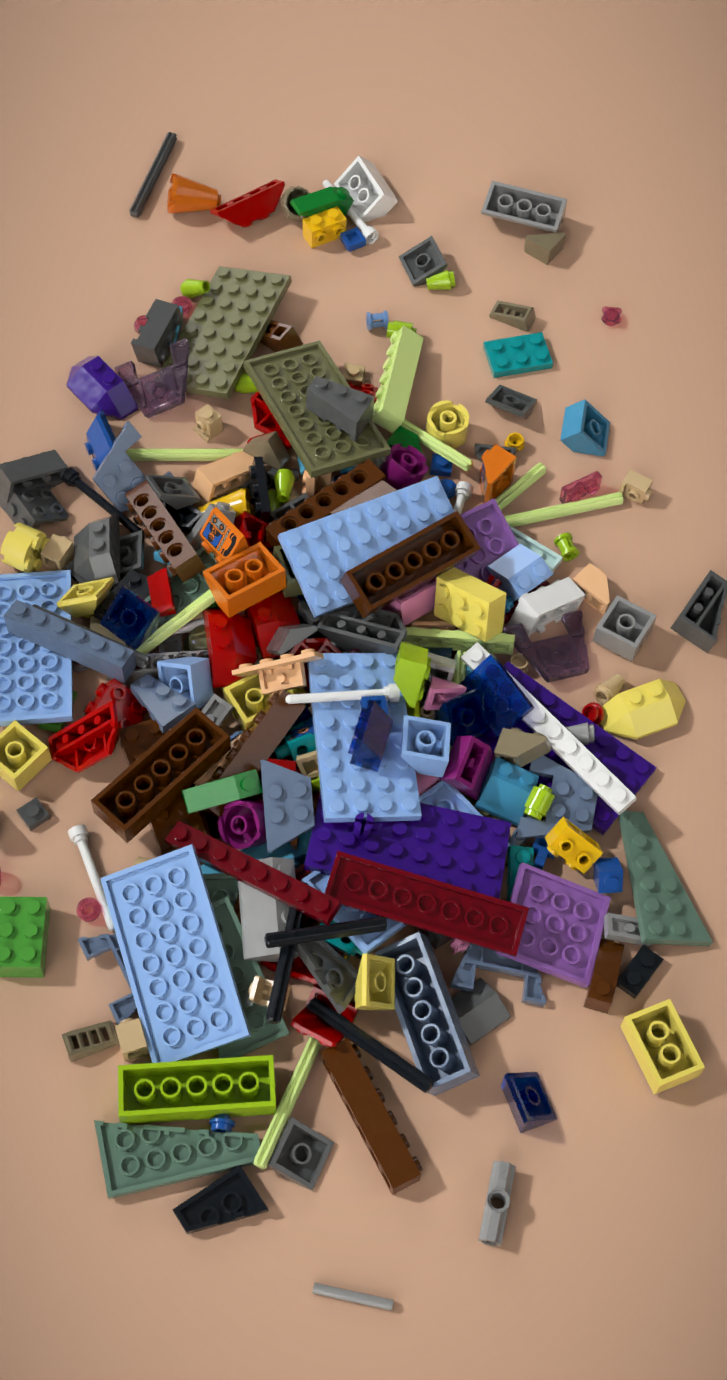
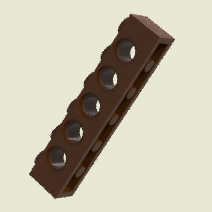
(364, 473)
(164, 531)

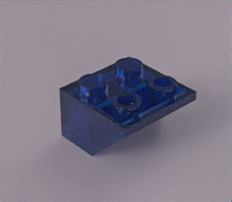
(370, 737)

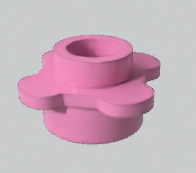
(458, 946)

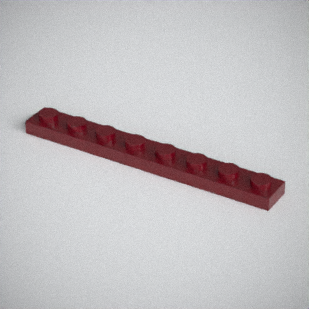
(255, 873)

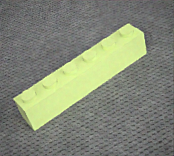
(397, 379)

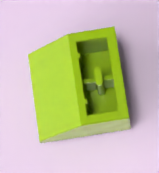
(411, 671)

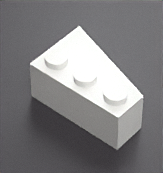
(546, 605)

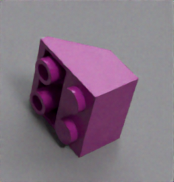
(468, 765)

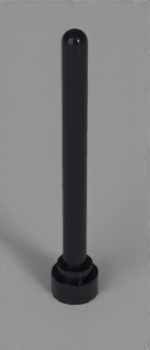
(72, 478)

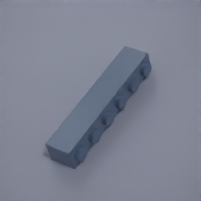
(70, 641)

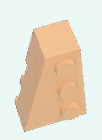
(221, 477)

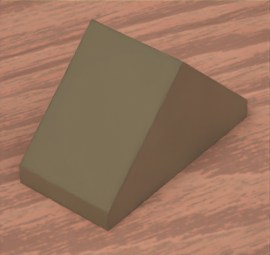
(544, 246)
(270, 448)

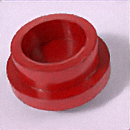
(594, 712)

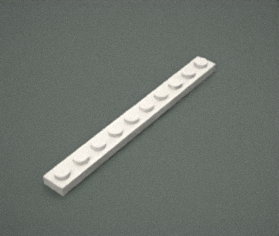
(566, 745)

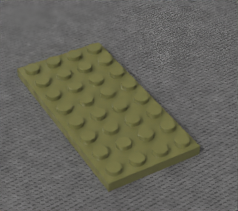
(229, 328)
(283, 385)

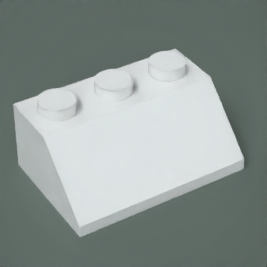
(368, 189)

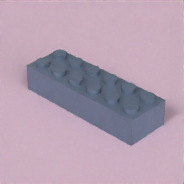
(429, 1015)

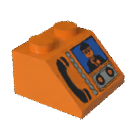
(496, 472)
(221, 536)

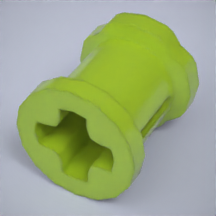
(566, 547)

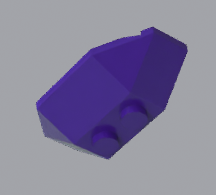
(101, 388)

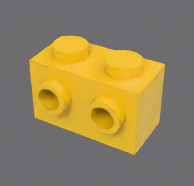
(324, 227)
(573, 845)

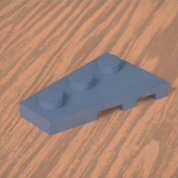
(162, 702)

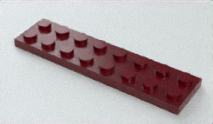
(427, 903)

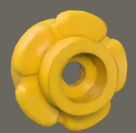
(515, 438)

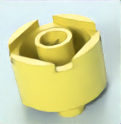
(448, 423)
(23, 548)

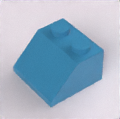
(585, 429)
(506, 791)

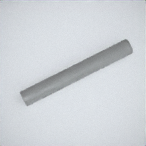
(353, 1296)

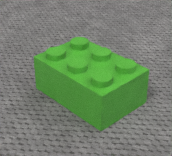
(23, 936)

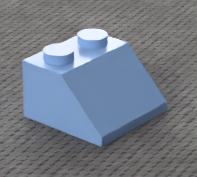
(519, 571)
(188, 677)
(426, 745)

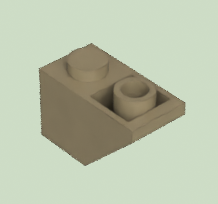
(521, 747)

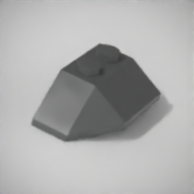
(98, 550)
(374, 634)

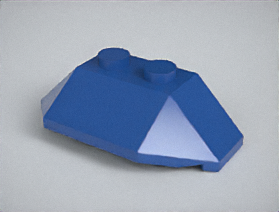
(99, 439)

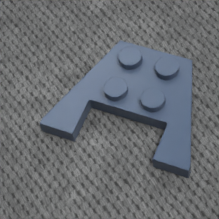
(118, 472)
(572, 800)
(95, 946)
(489, 960)

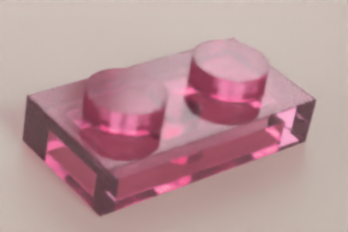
(587, 485)

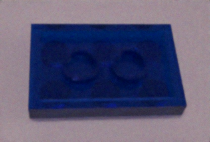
(502, 696)

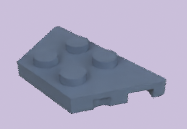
(286, 804)

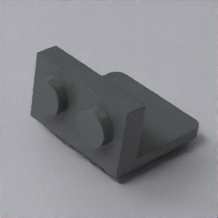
(35, 507)

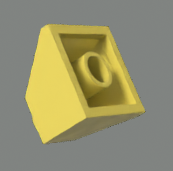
(85, 597)
(375, 983)

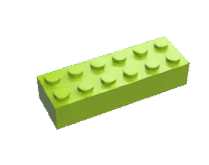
(196, 1089)

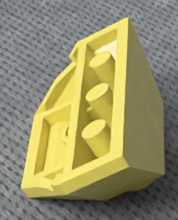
(643, 710)

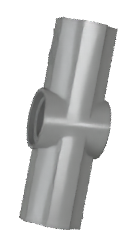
(494, 1219)

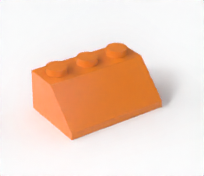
(245, 579)

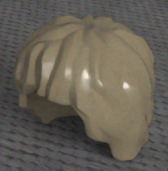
(287, 208)

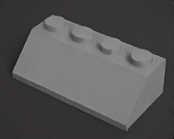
(524, 206)
(263, 915)

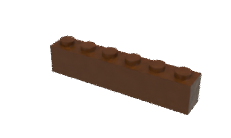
(259, 741)
(370, 1116)

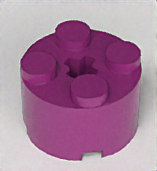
(404, 466)
(243, 824)

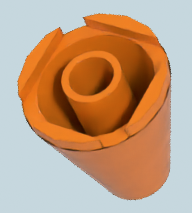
(190, 196)

